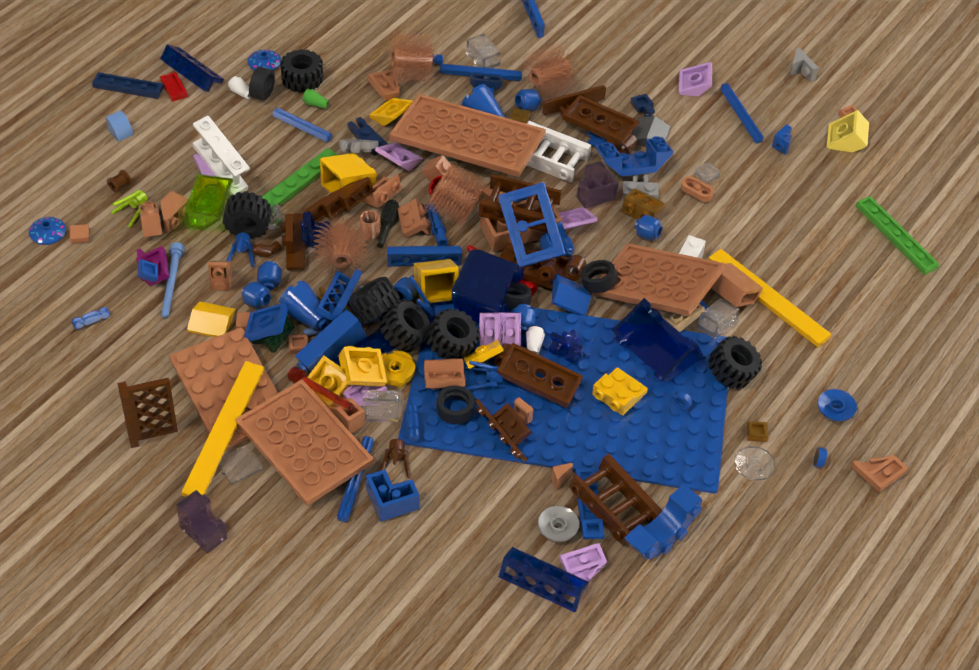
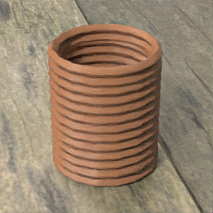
(371, 220)

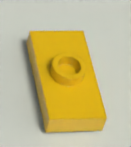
(484, 353)

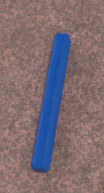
(470, 70)
(742, 113)
(352, 486)

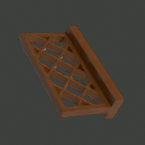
(133, 413)

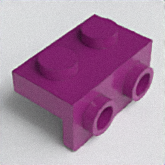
(158, 257)

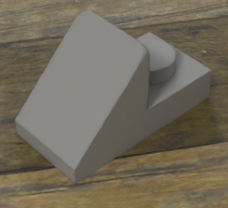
(805, 65)

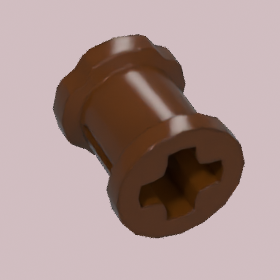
(118, 181)

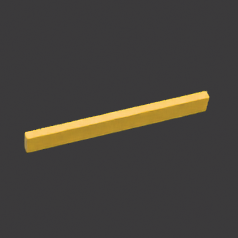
(779, 305)
(223, 429)

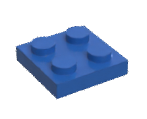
(266, 322)

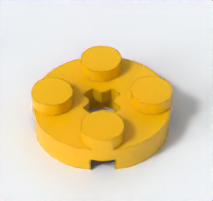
(406, 368)

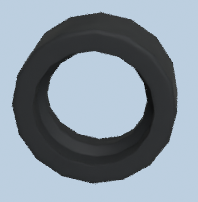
(261, 83)
(602, 284)
(517, 294)
(455, 392)

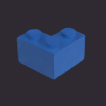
(391, 499)

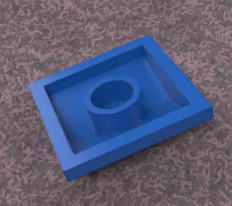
(570, 295)

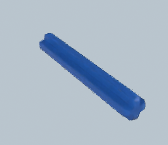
(302, 124)

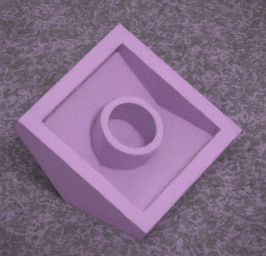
(695, 79)
(399, 155)
(577, 218)

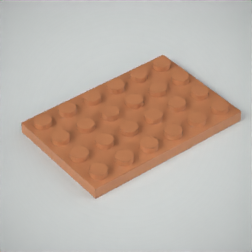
(663, 278)
(210, 372)
(304, 442)

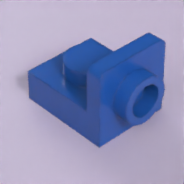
(782, 139)

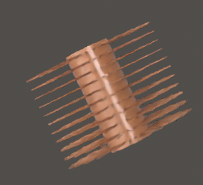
(407, 56)
(550, 71)
(454, 193)
(340, 245)

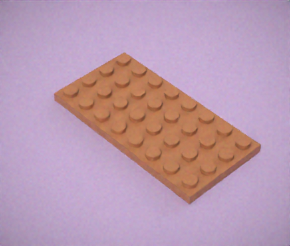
(468, 135)

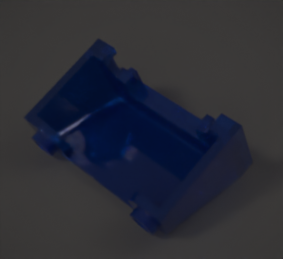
(484, 284)
(656, 342)

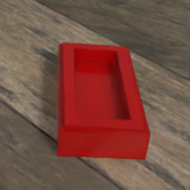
(173, 86)

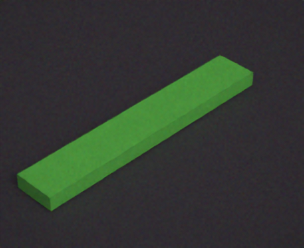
(897, 235)

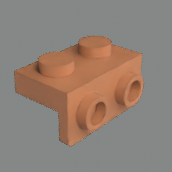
(383, 191)
(413, 218)
(444, 373)

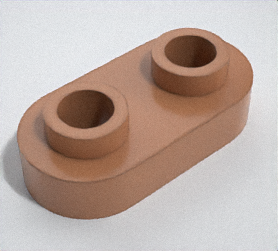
(697, 188)

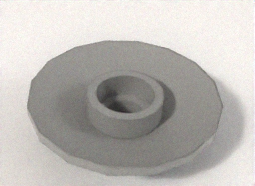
(560, 517)

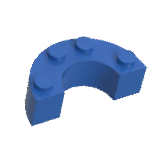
(668, 525)

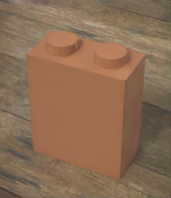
(736, 286)

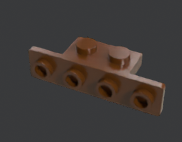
(561, 103)
(293, 241)
(510, 426)

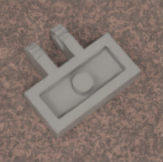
(356, 145)
(645, 186)

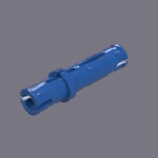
(438, 229)

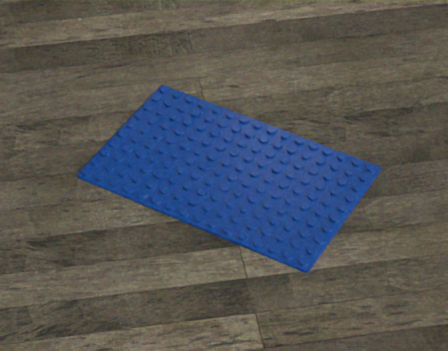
(649, 441)

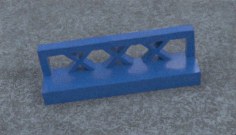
(408, 255)
(340, 298)

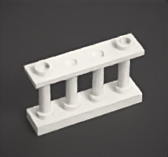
(562, 144)
(220, 154)

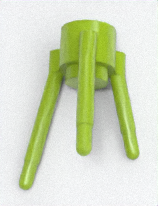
(134, 200)

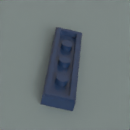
(127, 85)

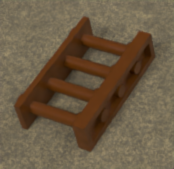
(493, 210)
(623, 483)

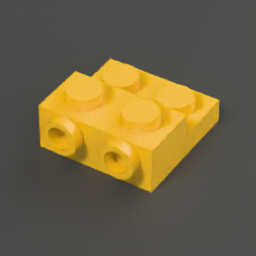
(363, 366)
(619, 391)

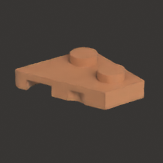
(383, 84)
(881, 471)

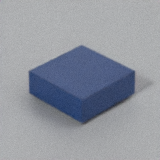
(147, 270)

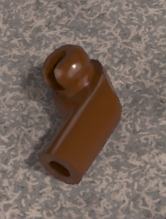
(266, 250)

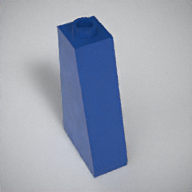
(340, 333)

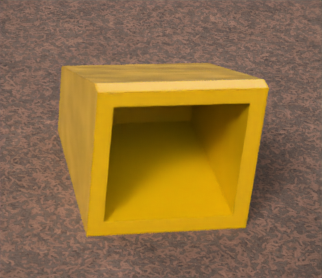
(343, 170)
(436, 279)

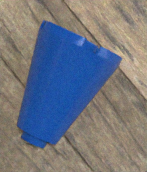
(482, 100)
(302, 306)

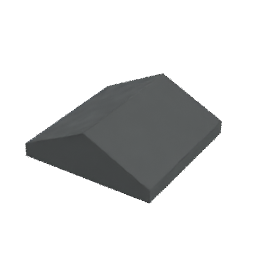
(650, 127)

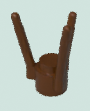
(396, 451)

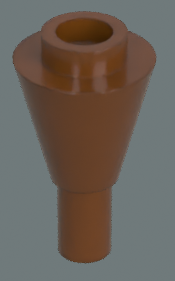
(547, 272)

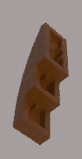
(343, 198)

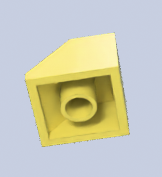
(848, 133)

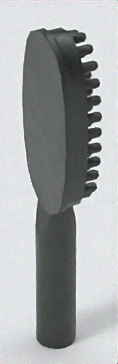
(388, 219)

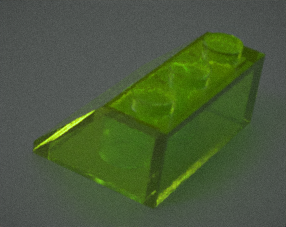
(207, 201)

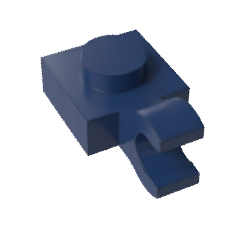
(643, 104)

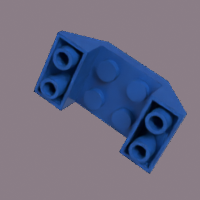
(640, 162)

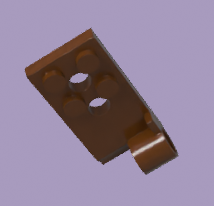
(614, 128)
(565, 267)
(520, 366)

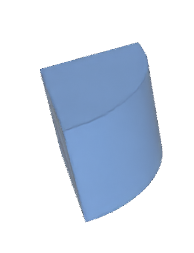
(119, 126)

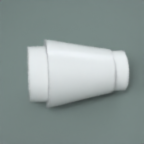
(239, 87)
(534, 339)

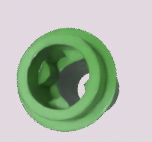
(314, 99)

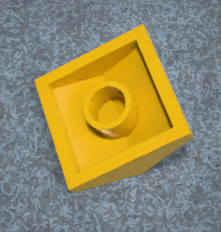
(390, 110)
(210, 319)
(329, 376)

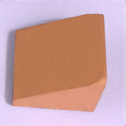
(561, 474)

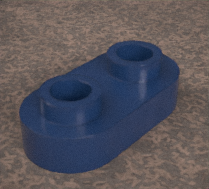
(491, 81)

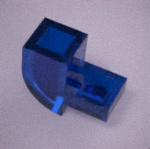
(308, 226)

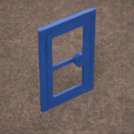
(522, 226)

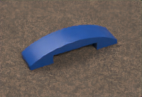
(590, 525)

